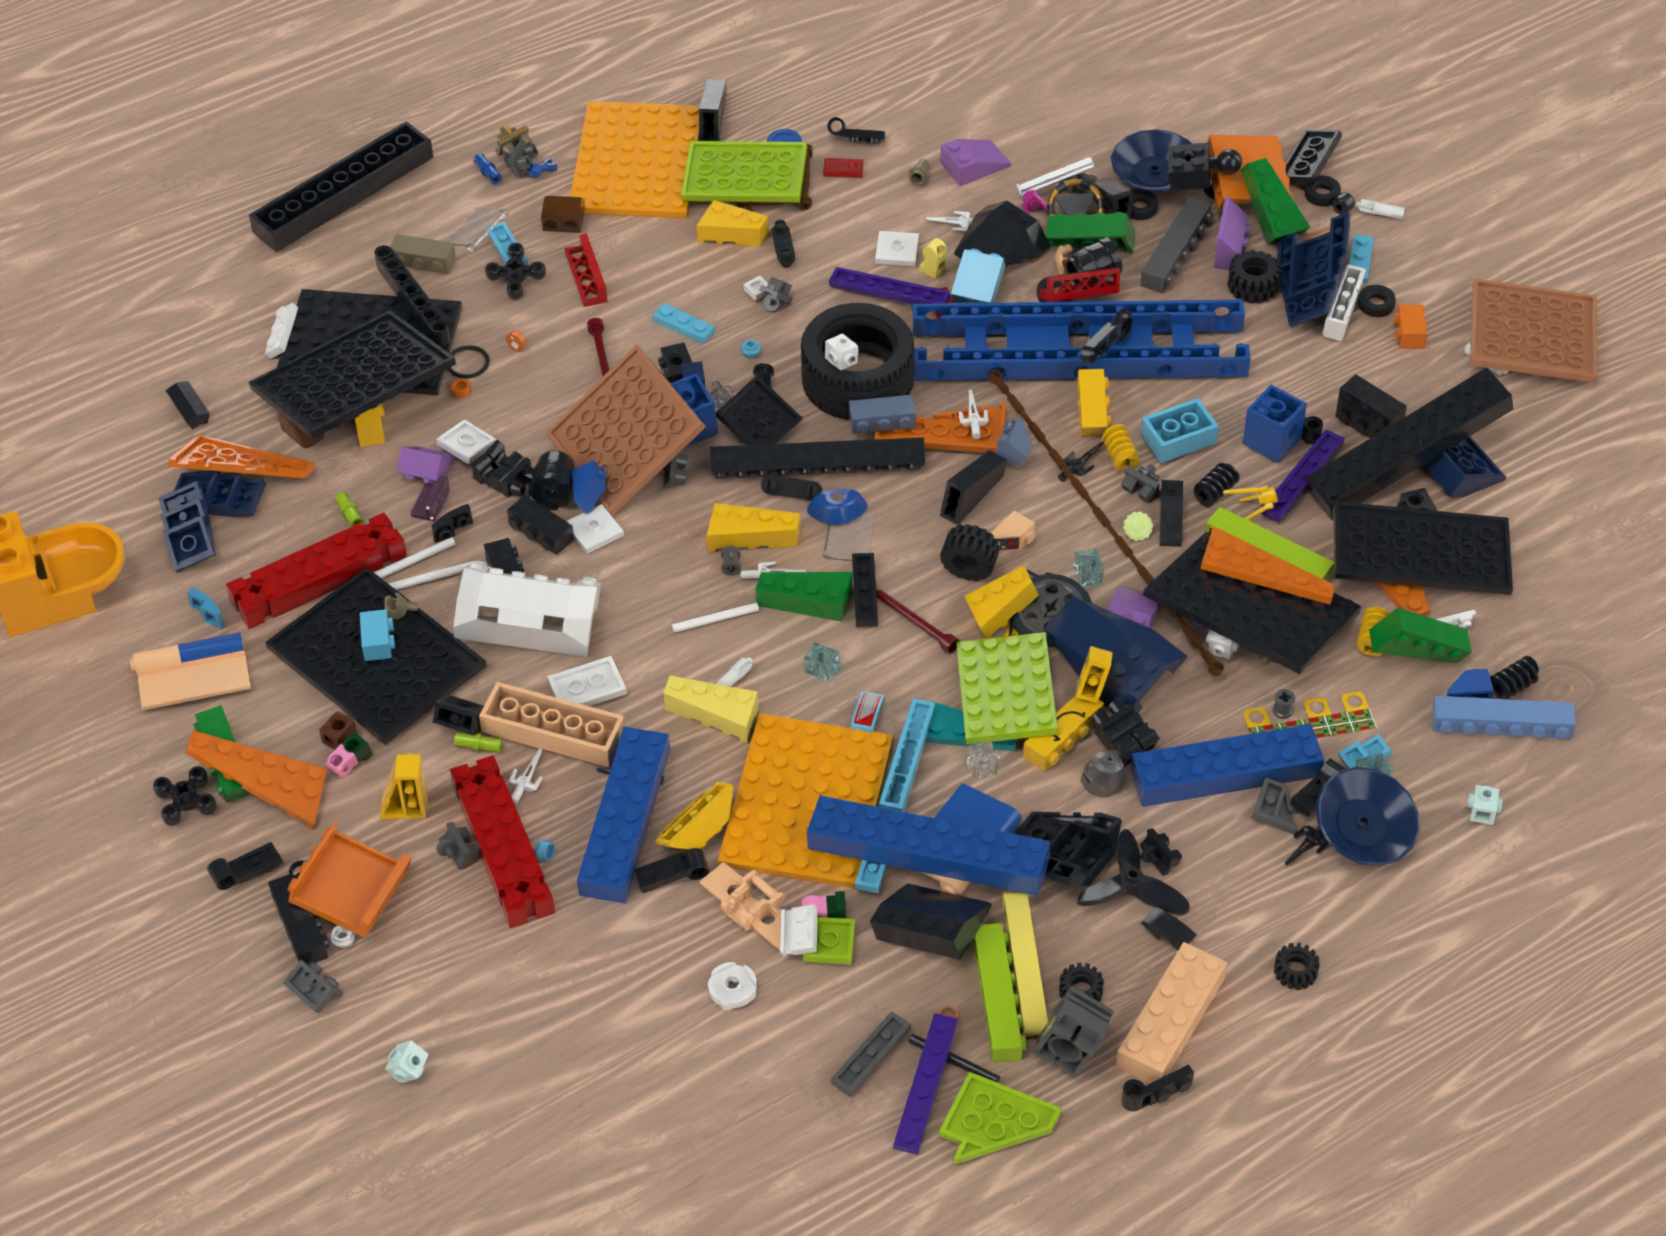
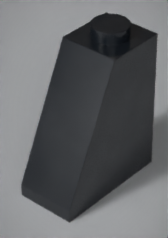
(1116, 196)

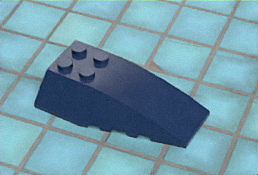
(1312, 270)
(1138, 651)

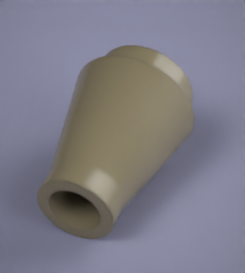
(919, 173)

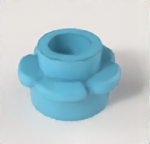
(750, 349)
(544, 850)

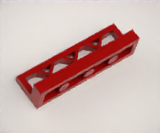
(591, 273)
(1083, 289)

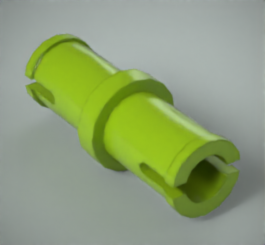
(348, 509)
(478, 742)

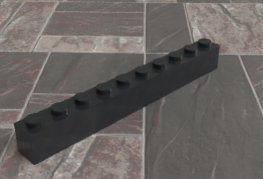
(817, 456)

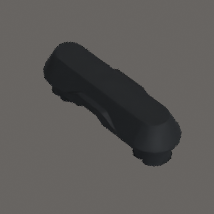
(783, 243)
(790, 487)

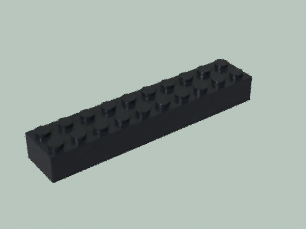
(341, 186)
(1411, 442)

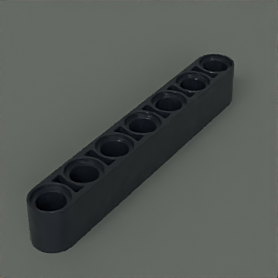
(412, 295)

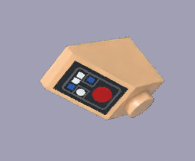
(1014, 532)

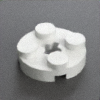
(736, 997)

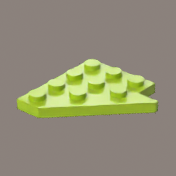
(994, 1118)

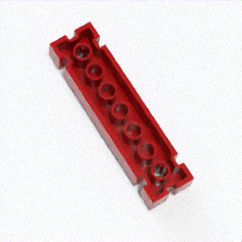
(315, 570)
(502, 841)

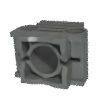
(1073, 1031)

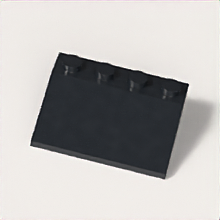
(929, 920)

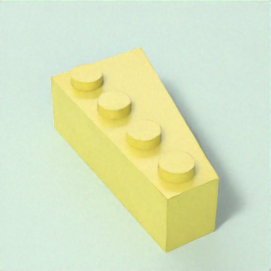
(713, 704)

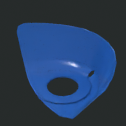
(827, 510)

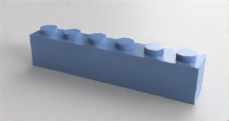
(1503, 717)

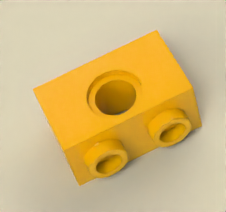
(1094, 674)

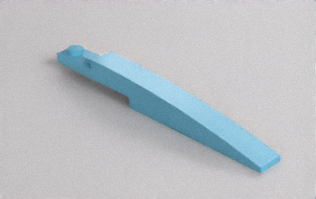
(899, 781)

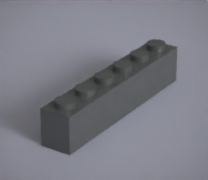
(1176, 244)

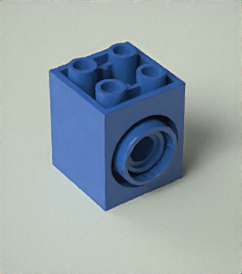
(699, 400)
(1274, 423)

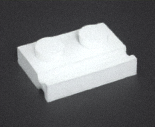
(799, 930)

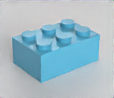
(1179, 430)

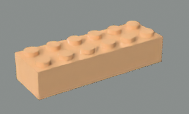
(552, 724)
(1171, 1014)

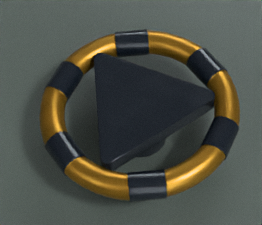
(1075, 203)

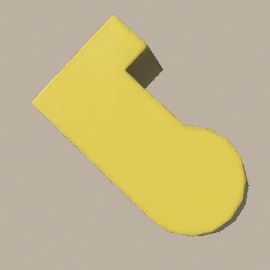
(935, 256)

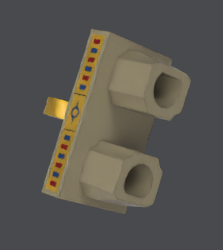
(510, 138)

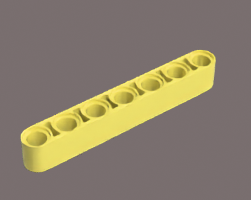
(1025, 962)

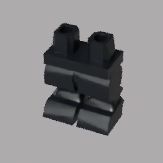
(503, 471)
(1120, 728)

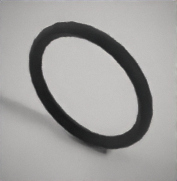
(476, 373)

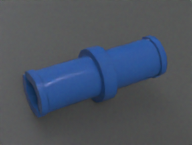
(487, 169)

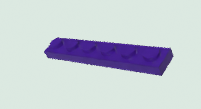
(887, 287)
(1295, 483)
(925, 1084)

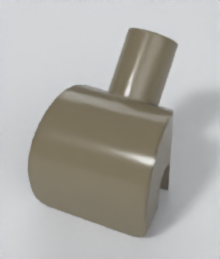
(397, 606)

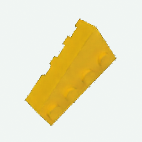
(752, 528)

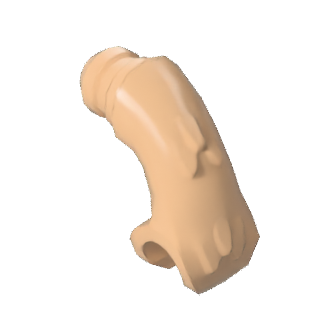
(1060, 257)

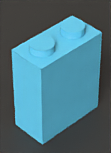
(978, 277)

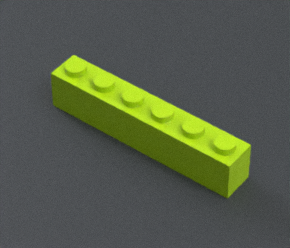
(1271, 543)
(997, 993)

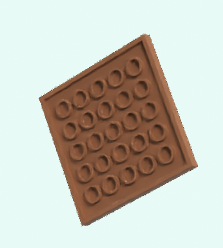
(1534, 330)
(628, 426)

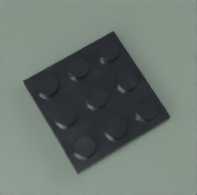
(758, 414)

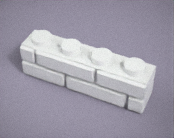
(1344, 302)

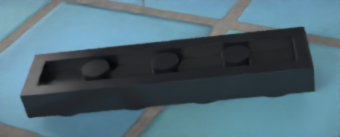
(864, 589)

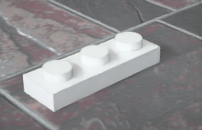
(281, 330)

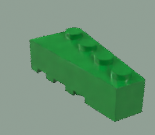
(1272, 202)
(1086, 229)
(806, 593)
(1419, 637)
(215, 723)

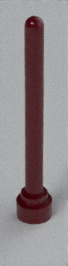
(596, 328)
(947, 641)

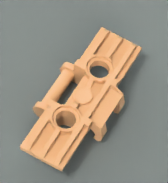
(742, 906)

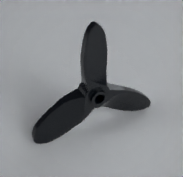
(1134, 882)

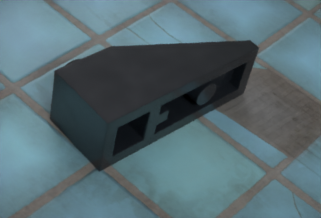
(1171, 513)

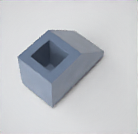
(1014, 442)

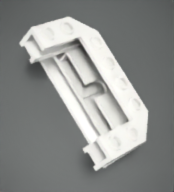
(522, 609)

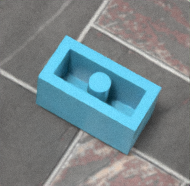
(376, 635)

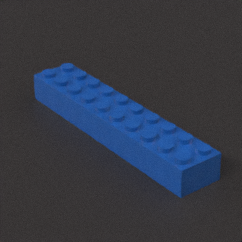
(928, 845)

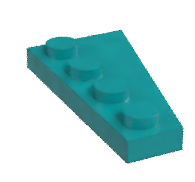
(949, 729)

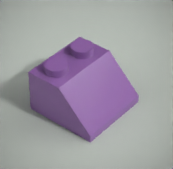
(424, 463)

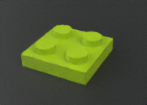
(834, 941)

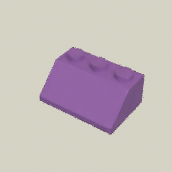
(1231, 234)

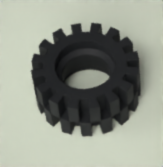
(1301, 955)
(1083, 974)

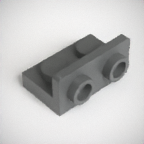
(312, 985)

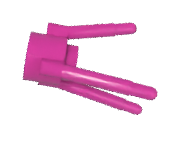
(1033, 201)

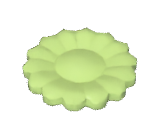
(1138, 526)

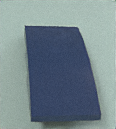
(226, 494)
(187, 526)

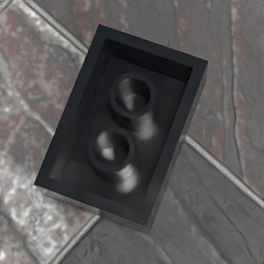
(1367, 407)

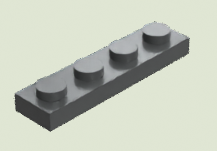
(870, 1054)

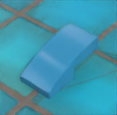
(209, 610)

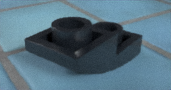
(445, 526)
(1166, 925)

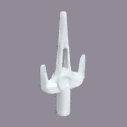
(964, 220)
(974, 419)
(755, 574)
(523, 782)

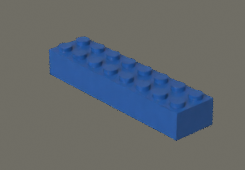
(1226, 765)
(623, 815)

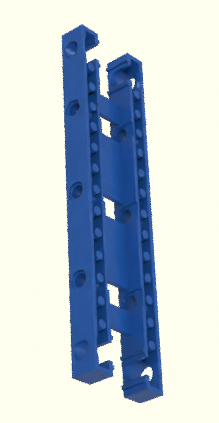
(1040, 340)

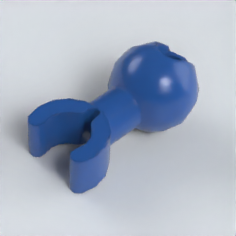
(536, 169)

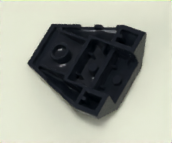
(1006, 232)
(1077, 843)

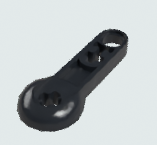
(1109, 334)

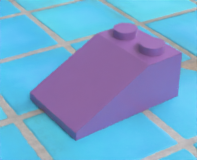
(971, 159)
(1134, 606)

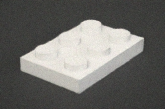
(588, 683)

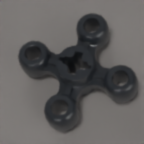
(515, 271)
(184, 796)

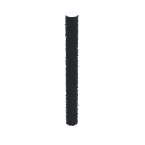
(959, 1061)

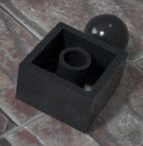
(1191, 165)

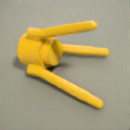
(1265, 494)

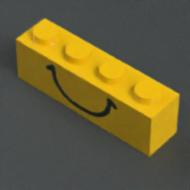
(1072, 723)

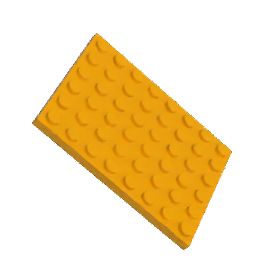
(634, 158)
(779, 789)

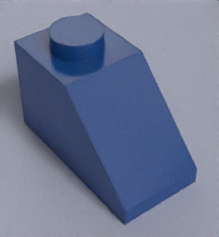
(588, 485)
(1472, 684)

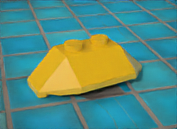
(699, 819)

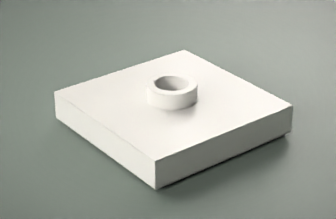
(897, 248)
(465, 441)
(595, 529)

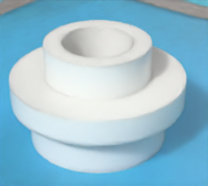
(339, 932)

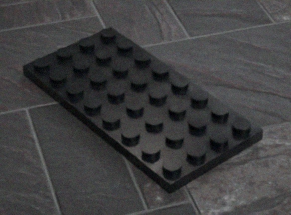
(1422, 548)

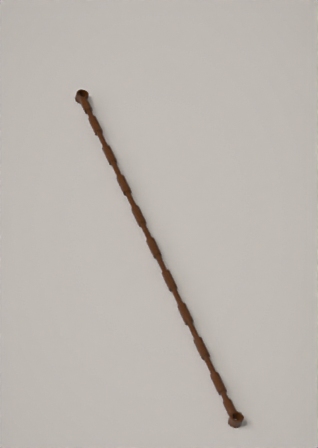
(995, 377)

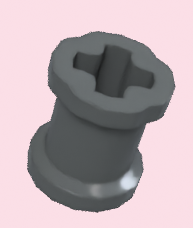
(727, 560)
(1283, 707)

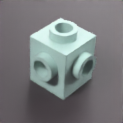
(1484, 804)
(406, 1062)

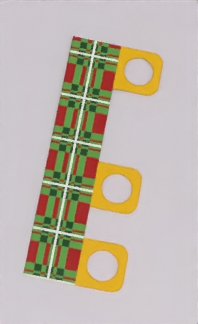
(1323, 723)

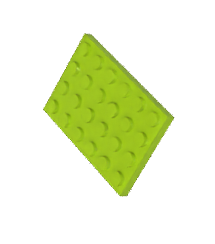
(744, 171)
(1006, 688)

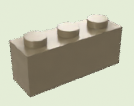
(424, 253)

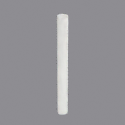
(415, 558)
(431, 576)
(712, 618)

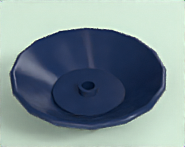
(1143, 159)
(1377, 801)

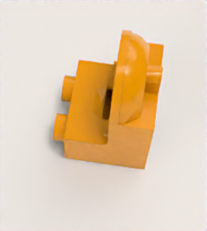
(78, 564)

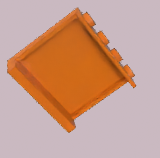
(1251, 149)
(347, 881)

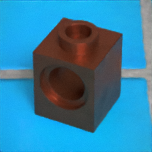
(337, 730)

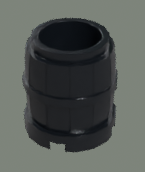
(1093, 257)
(552, 480)

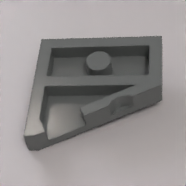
(1274, 806)

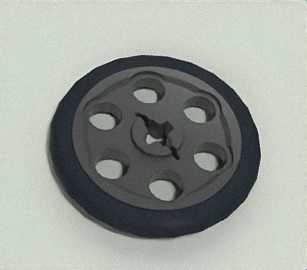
(1066, 588)

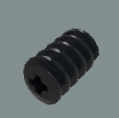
(1214, 483)
(1515, 677)

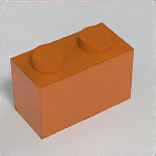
(1411, 326)

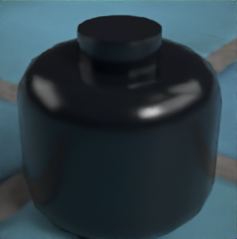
(1343, 203)

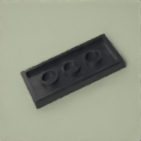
(1311, 155)

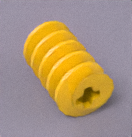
(1120, 447)
(1370, 618)

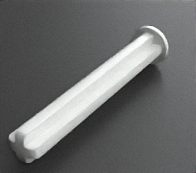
(1056, 176)

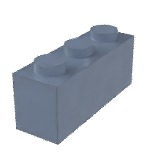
(882, 414)

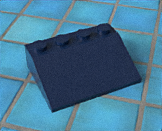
(1464, 469)

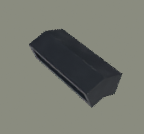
(188, 404)

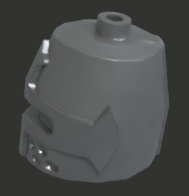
(1103, 774)

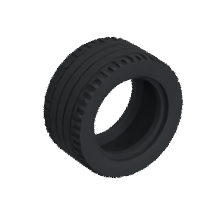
(875, 332)

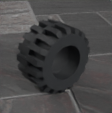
(1254, 276)
(970, 552)

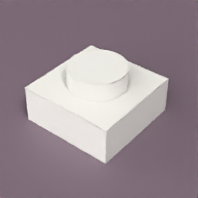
(752, 288)

